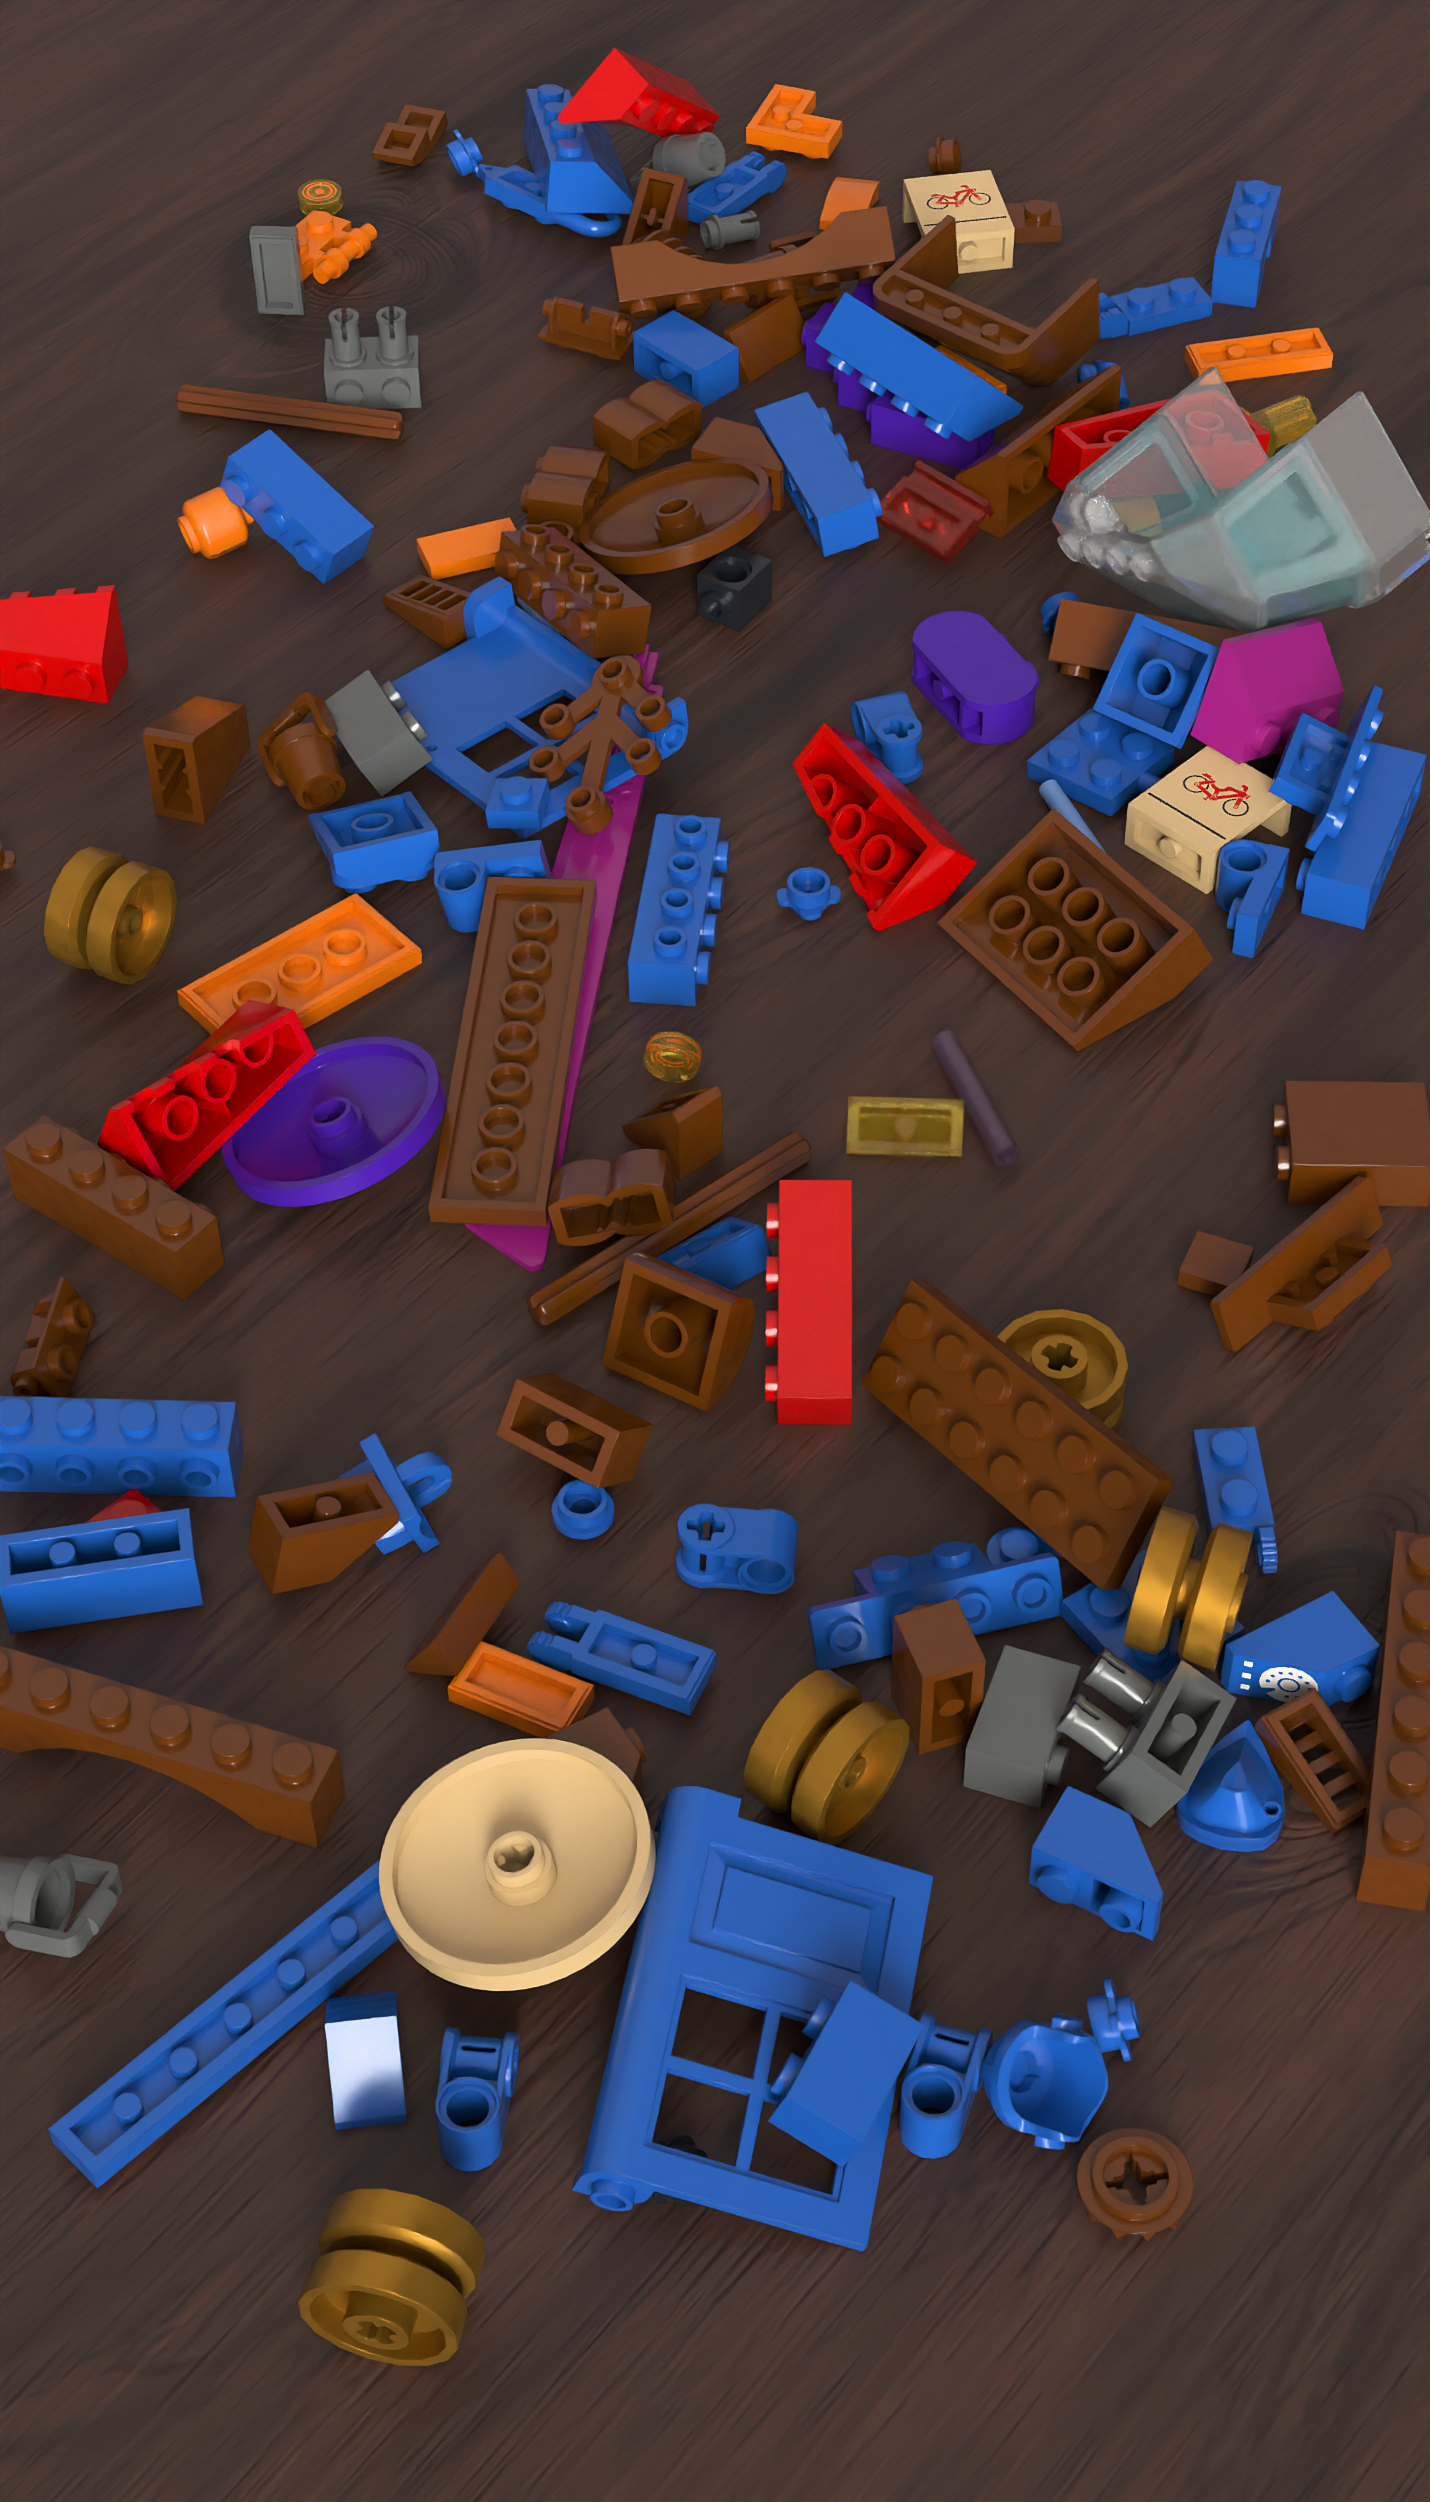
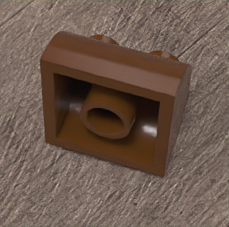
(677, 1331)

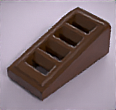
(431, 608)
(1325, 1731)

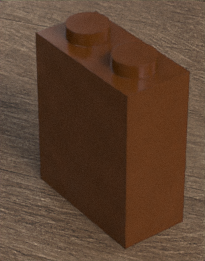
(1351, 1131)

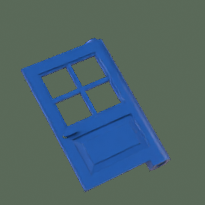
(501, 677)
(771, 1929)

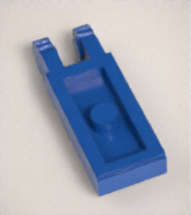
(735, 187)
(1153, 308)
(1236, 1487)
(624, 1656)

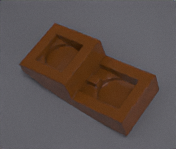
(411, 136)

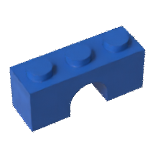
(1245, 243)

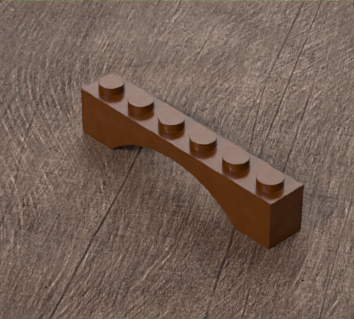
(657, 277)
(254, 1771)
(1397, 1813)

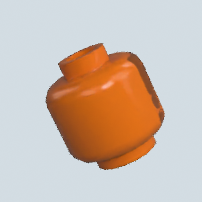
(213, 524)

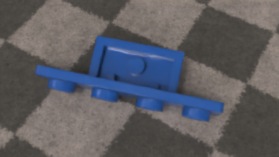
(1321, 764)
(987, 1593)

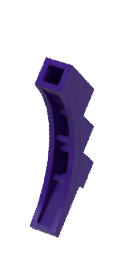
(889, 424)

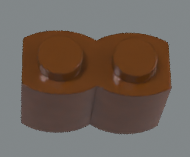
(647, 424)
(566, 485)
(620, 1196)

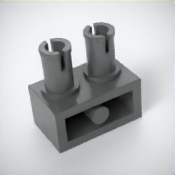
(372, 370)
(1168, 1734)

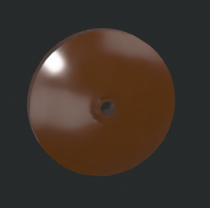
(677, 515)

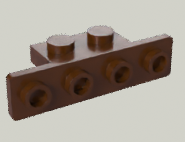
(1309, 1271)

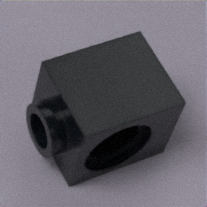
(734, 587)

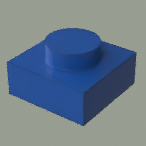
(518, 803)

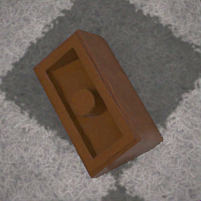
(767, 337)
(466, 1619)

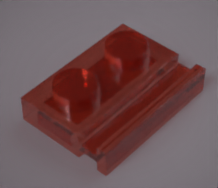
(934, 512)

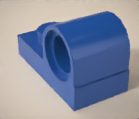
(463, 876)
(1249, 888)

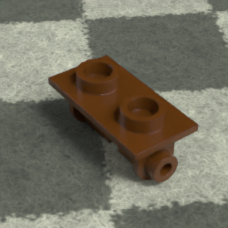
(604, 334)
(56, 1344)

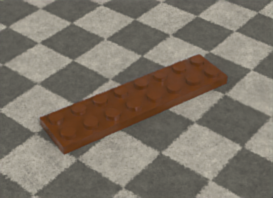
(514, 1053)

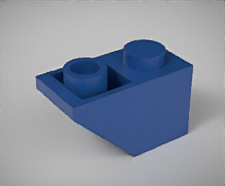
(1097, 1862)

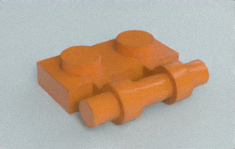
(330, 244)

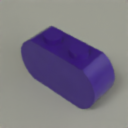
(974, 677)

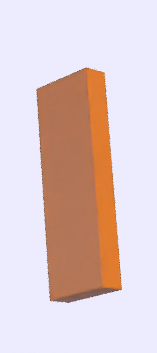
(1261, 355)

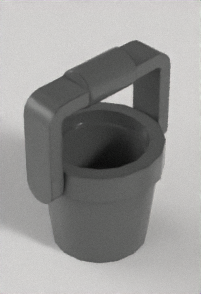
(689, 155)
(40, 1897)

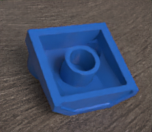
(377, 842)

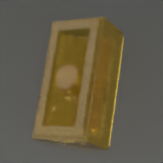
(905, 1126)

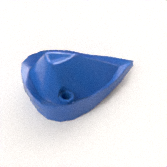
(1233, 1794)

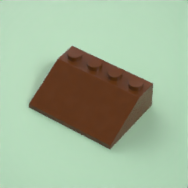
(1075, 934)

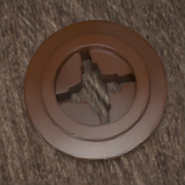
(1154, 2162)

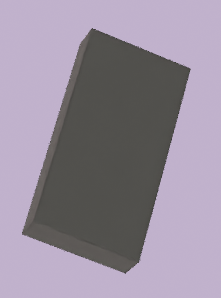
(277, 270)

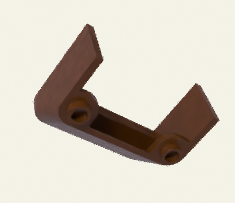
(916, 298)

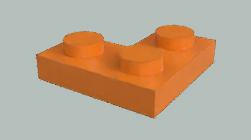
(787, 124)

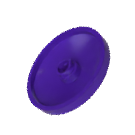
(339, 1123)

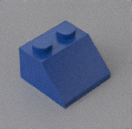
(1157, 680)

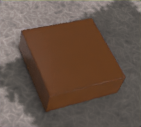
(1213, 1263)

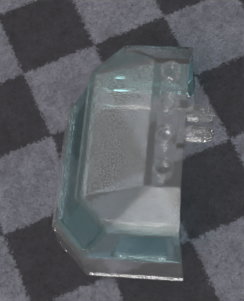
(1240, 539)

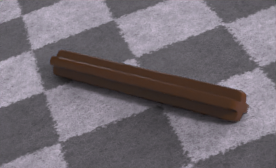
(290, 412)

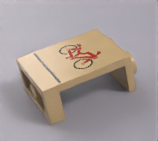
(980, 215)
(1198, 811)

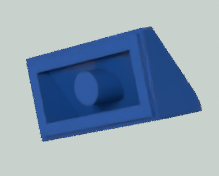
(723, 1253)

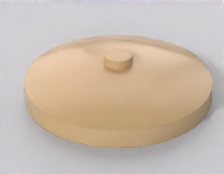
(517, 1864)

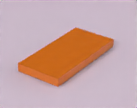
(308, 967)

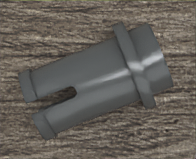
(717, 231)

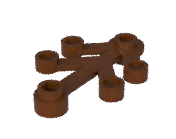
(613, 685)

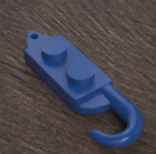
(520, 191)

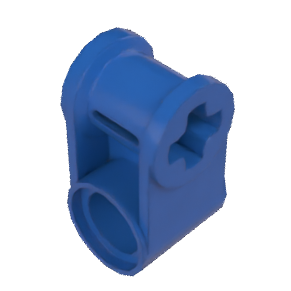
(890, 732)
(743, 1548)
(943, 2077)
(475, 2086)

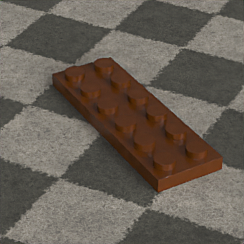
(1017, 1435)

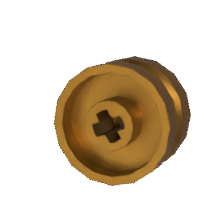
(110, 915)
(1076, 1356)
(1189, 1589)
(826, 1756)
(392, 2277)

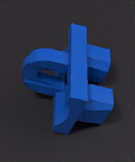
(406, 1499)

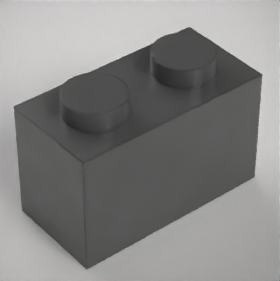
(377, 733)
(1015, 1739)

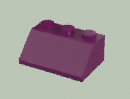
(1263, 688)

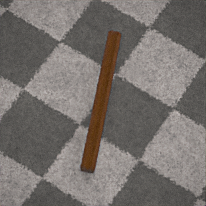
(689, 1216)

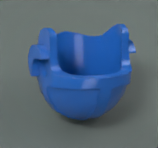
(1046, 2079)

